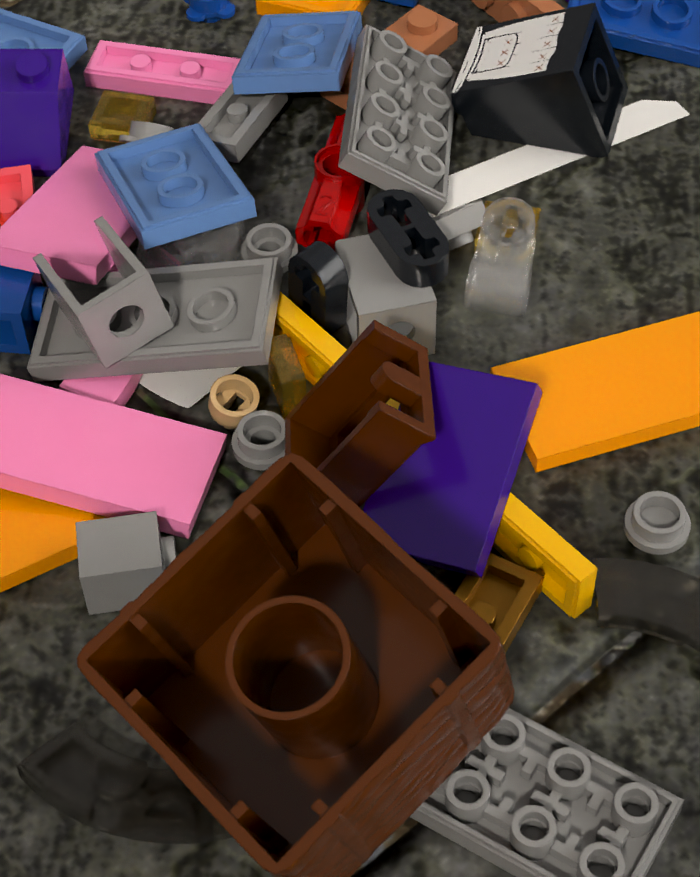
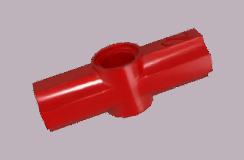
(332, 197)

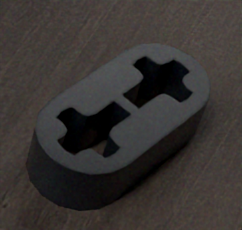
(418, 233)
(319, 285)

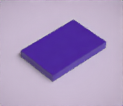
(454, 490)

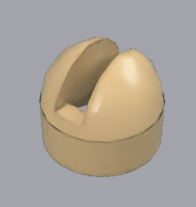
(223, 395)

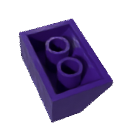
(34, 109)

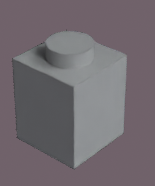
(120, 559)

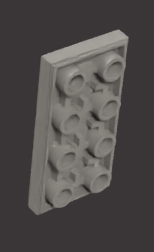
(399, 118)
(550, 806)

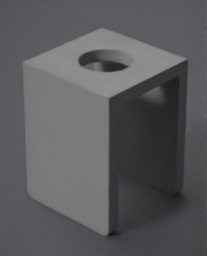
(383, 297)
(94, 316)

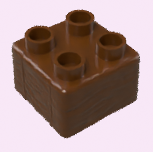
(302, 675)

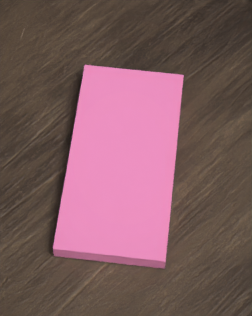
(62, 225)
(104, 455)

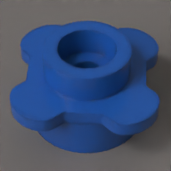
(209, 10)

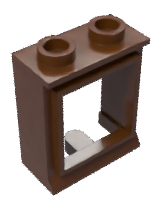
(345, 417)

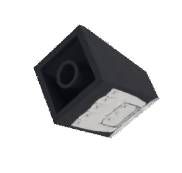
(543, 82)

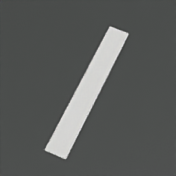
(533, 160)

